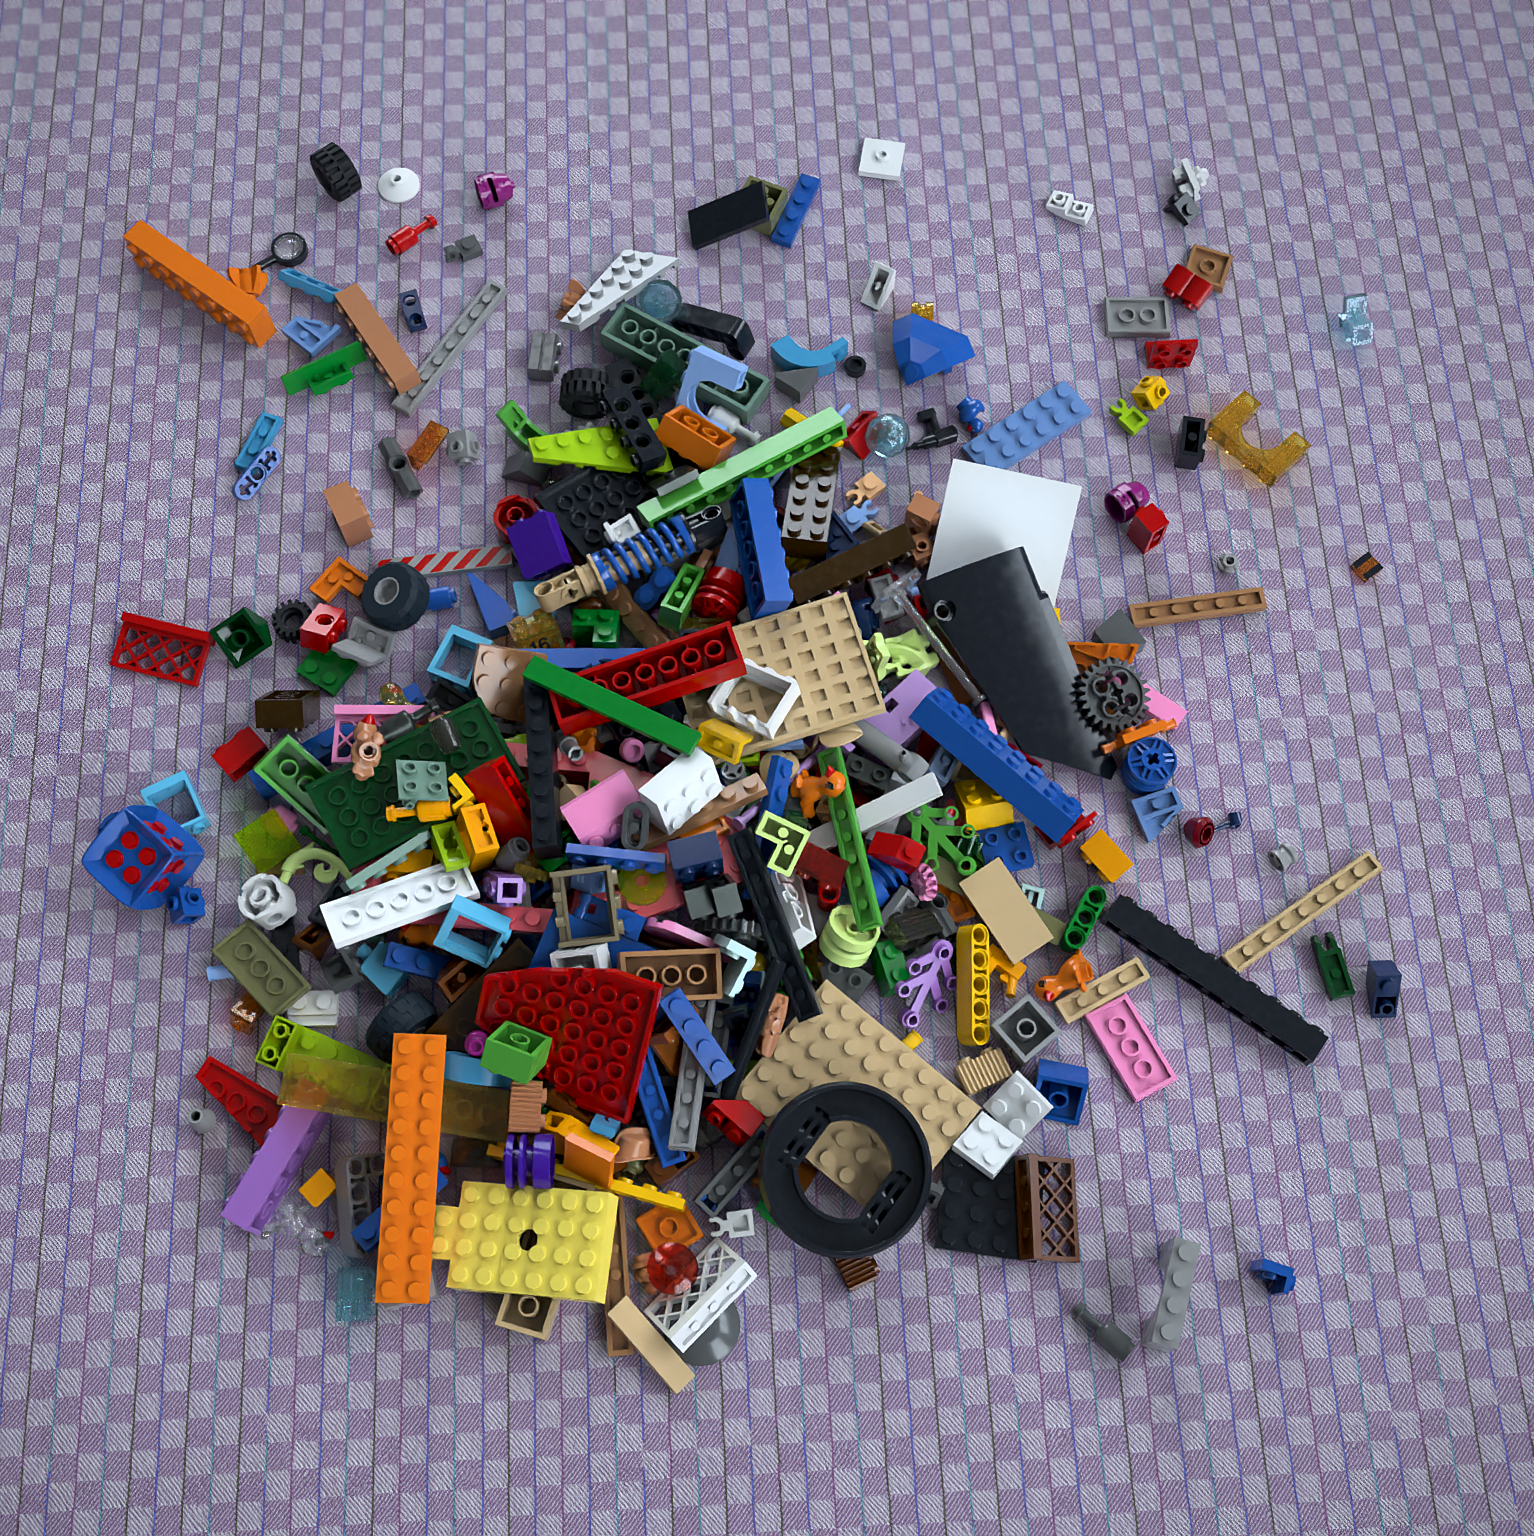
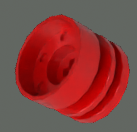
(719, 594)

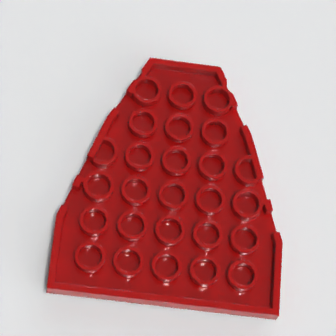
(597, 1027)

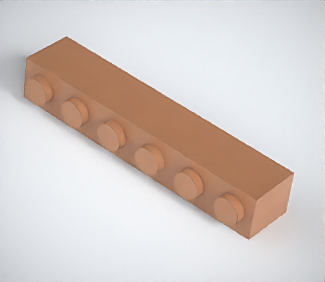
(377, 337)

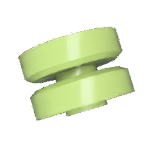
(843, 942)

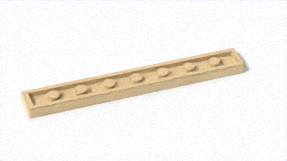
(1302, 912)

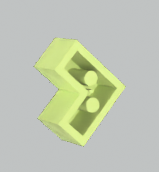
(788, 838)

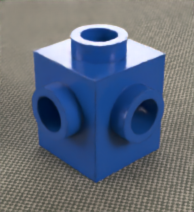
(186, 905)

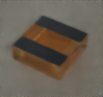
(1366, 567)

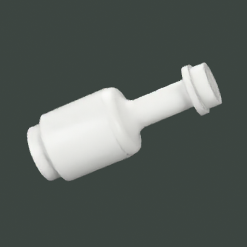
(732, 421)

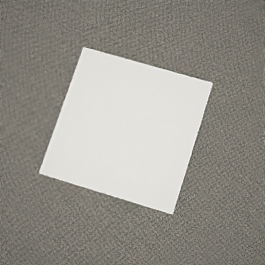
(1001, 510)

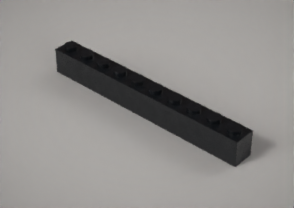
(1215, 980)

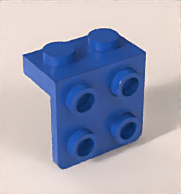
(1009, 844)

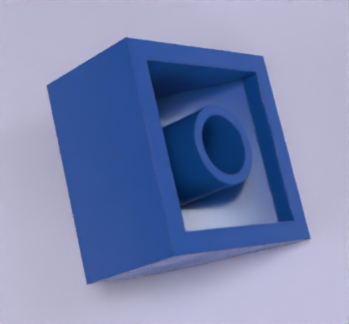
(1064, 1088)

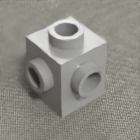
(462, 447)

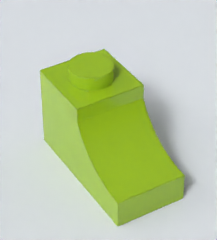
(448, 846)

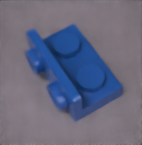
(1281, 1275)

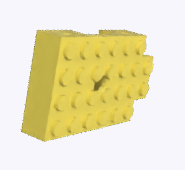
(486, 1251)

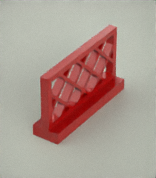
(163, 630)

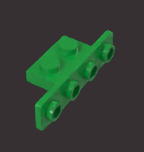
(326, 371)

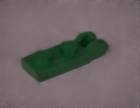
(1332, 968)

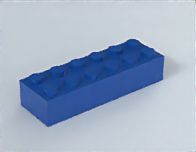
(760, 548)

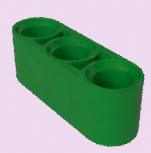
(1090, 911)

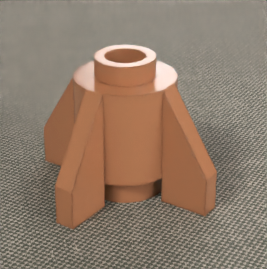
(570, 298)

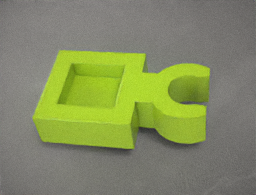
(1129, 419)

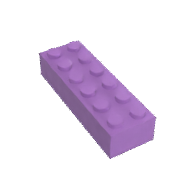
(274, 1167)

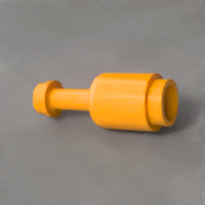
(424, 810)

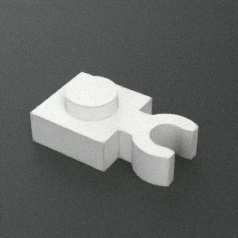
(738, 1223)

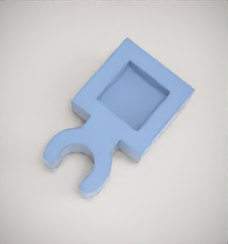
(856, 517)

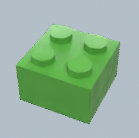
(516, 1052)

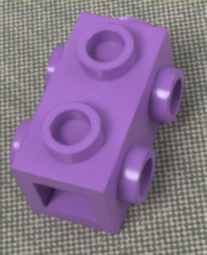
(504, 887)

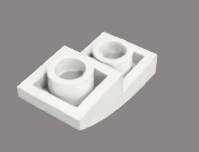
(1066, 207)

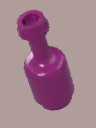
(475, 1043)

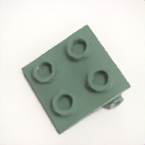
(421, 781)

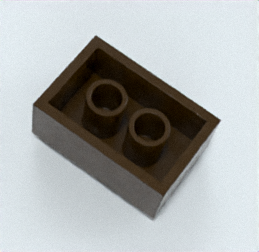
(287, 710)

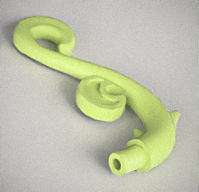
(296, 859)

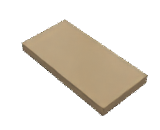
(1005, 910)

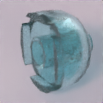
(661, 300)
(887, 435)

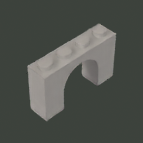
(1179, 1264)

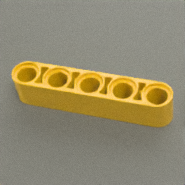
(973, 985)

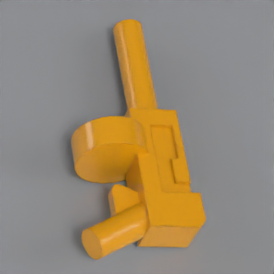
(1009, 973)

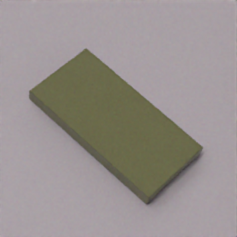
(261, 969)

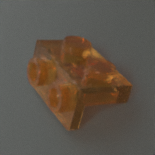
(427, 444)

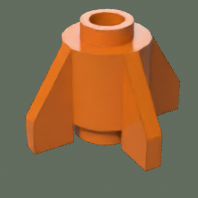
(248, 279)

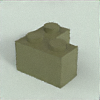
(777, 200)

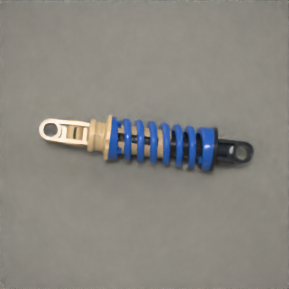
(606, 570)

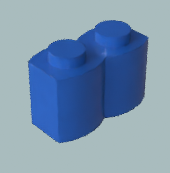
(652, 593)

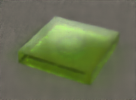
(267, 840)

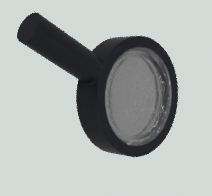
(287, 250)

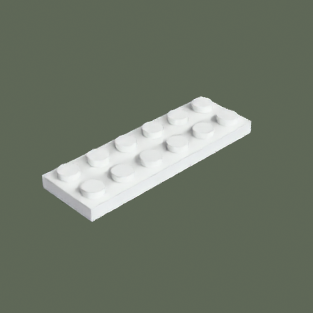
(396, 903)

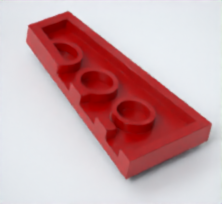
(244, 1099)

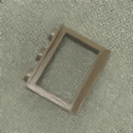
(613, 904)

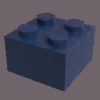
(695, 858)

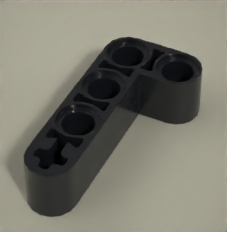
(716, 326)

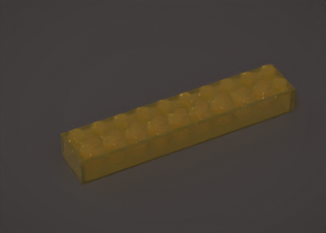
(365, 1091)

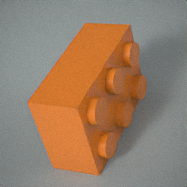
(695, 437)

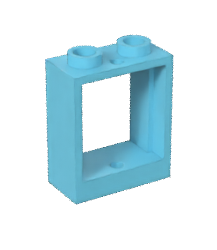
(461, 637)
(172, 786)
(466, 947)

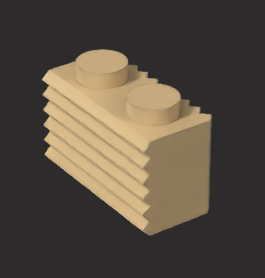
(982, 1071)

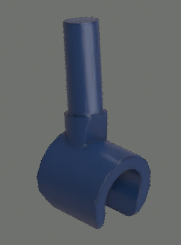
(1234, 821)

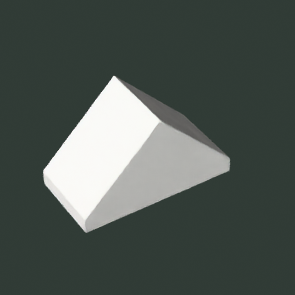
(879, 286)

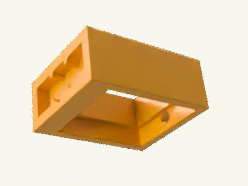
(479, 844)

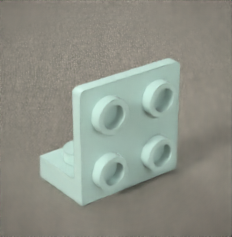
(741, 961)

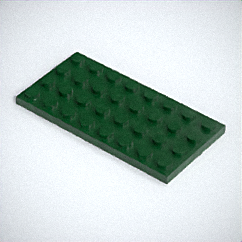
(357, 809)

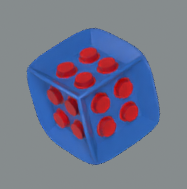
(142, 857)

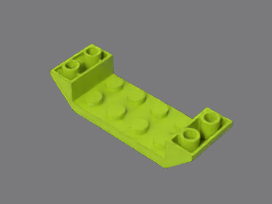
(292, 1037)

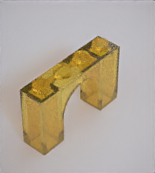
(1266, 464)

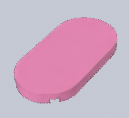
(680, 934)

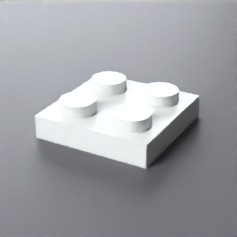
(1018, 1105)
(987, 1145)

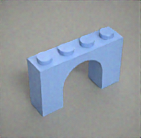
(708, 366)

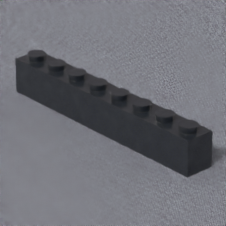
(543, 773)

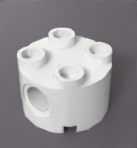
(267, 901)

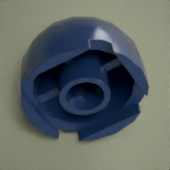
(865, 617)

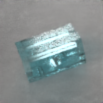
(354, 1295)

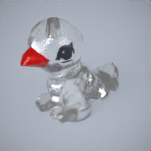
(296, 1224)

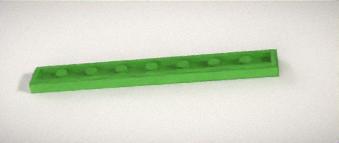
(851, 846)

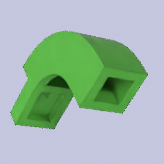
(518, 426)

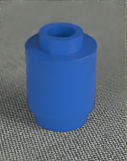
(441, 598)

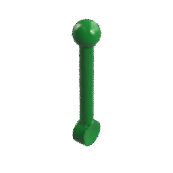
(305, 831)

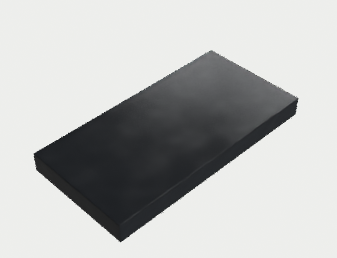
(728, 215)

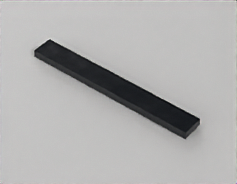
(774, 924)

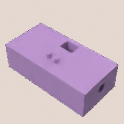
(899, 706)

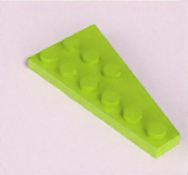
(589, 447)

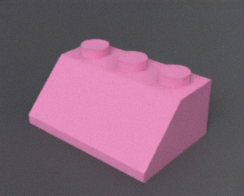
(598, 812)

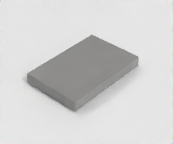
(1136, 317)

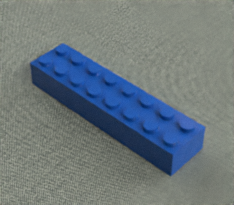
(997, 763)

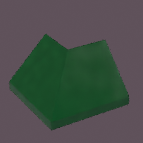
(242, 636)

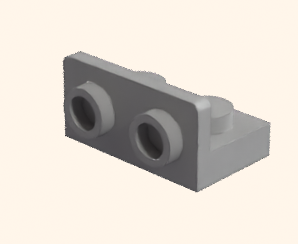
(900, 902)

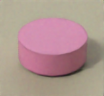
(631, 750)

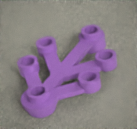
(927, 980)

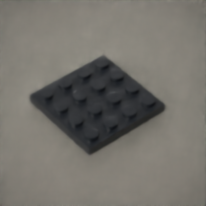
(979, 1212)

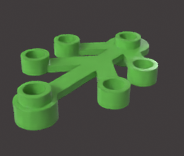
(937, 835)

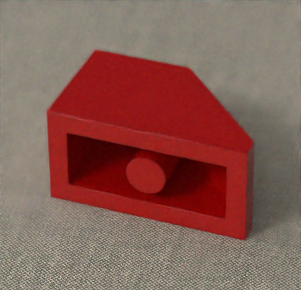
(896, 851)

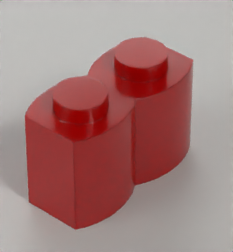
(1187, 287)

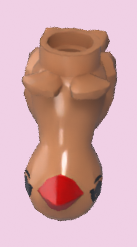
(366, 748)

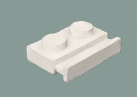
(316, 1009)

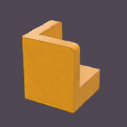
(318, 1187)

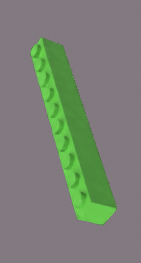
(756, 462)

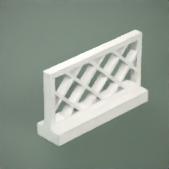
(709, 1303)

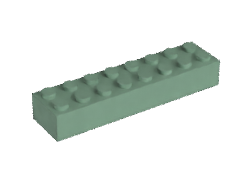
(645, 338)

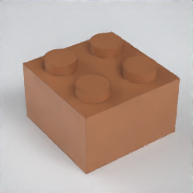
(349, 513)

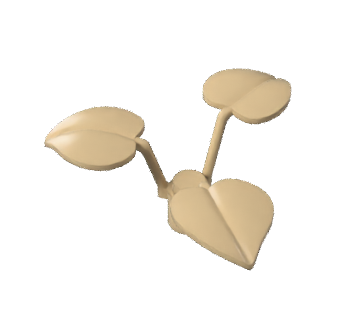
(830, 738)

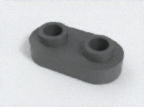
(635, 825)

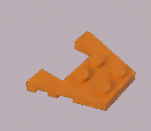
(1089, 652)

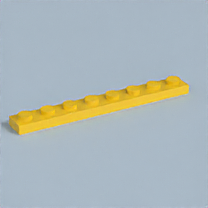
(622, 1186)

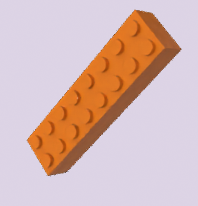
(199, 284)

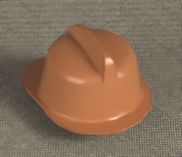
(633, 1145)

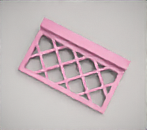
(355, 713)

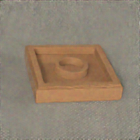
(1210, 265)

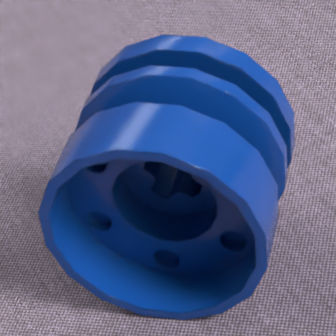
(1139, 774)
(885, 879)

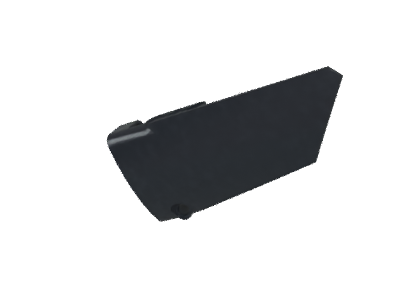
(1018, 657)

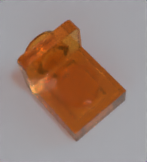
(245, 1014)

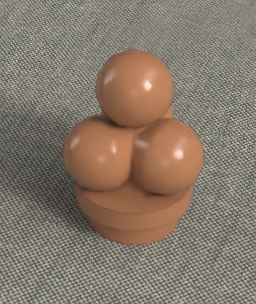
(640, 1273)

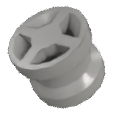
(730, 769)
(1283, 856)

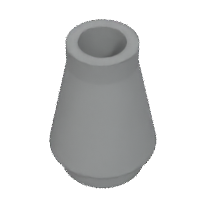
(202, 1120)

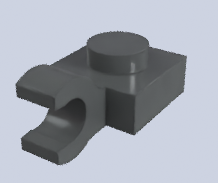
(465, 248)

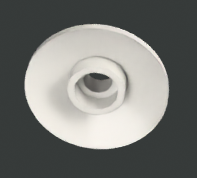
(399, 191)

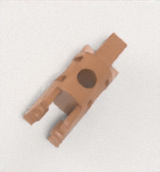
(772, 1026)

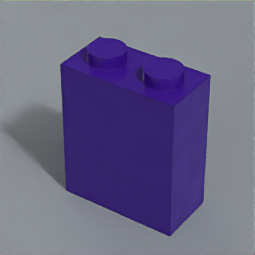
(539, 545)

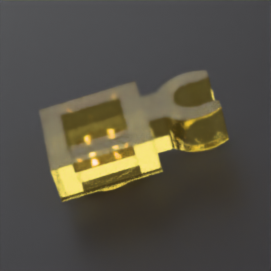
(531, 874)

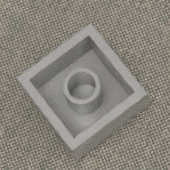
(1024, 1031)

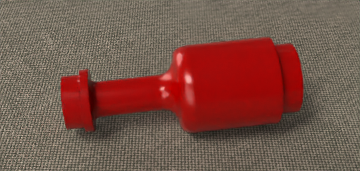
(407, 236)

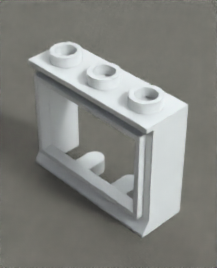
(766, 677)

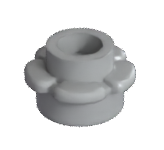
(1228, 568)

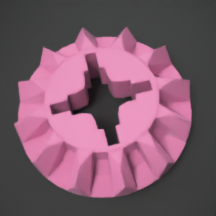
(924, 882)

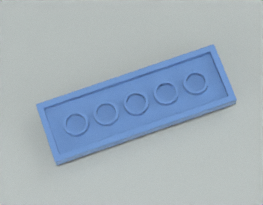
(1028, 428)

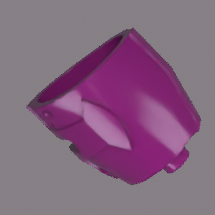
(493, 189)
(1125, 500)

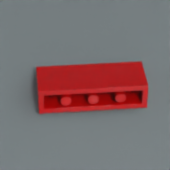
(504, 799)

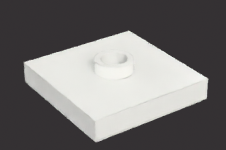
(881, 159)

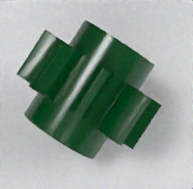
(968, 846)

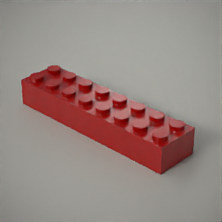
(658, 674)

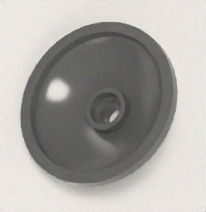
(715, 1341)

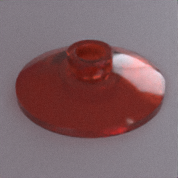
(675, 1256)

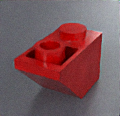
(734, 1118)

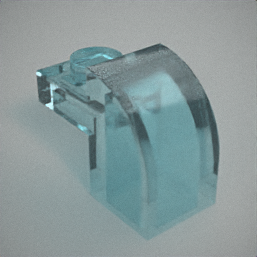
(1354, 323)

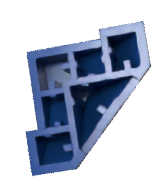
(927, 347)

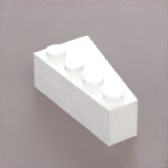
(795, 906)

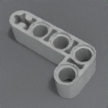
(361, 1203)

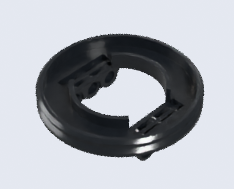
(894, 1205)

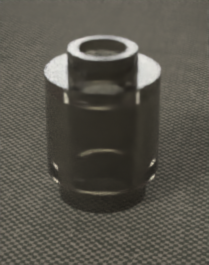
(445, 735)

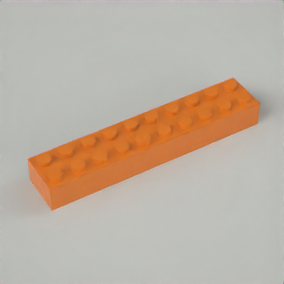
(411, 1169)

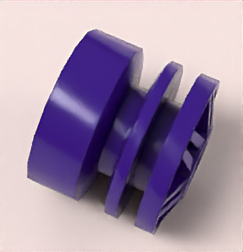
(529, 1161)

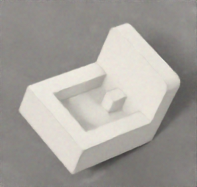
(621, 529)

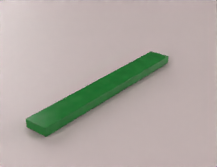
(612, 705)

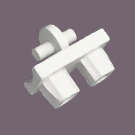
(1192, 178)

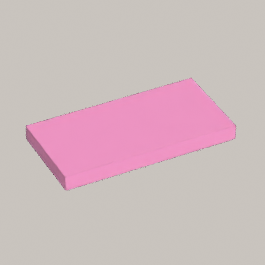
(1130, 1048)

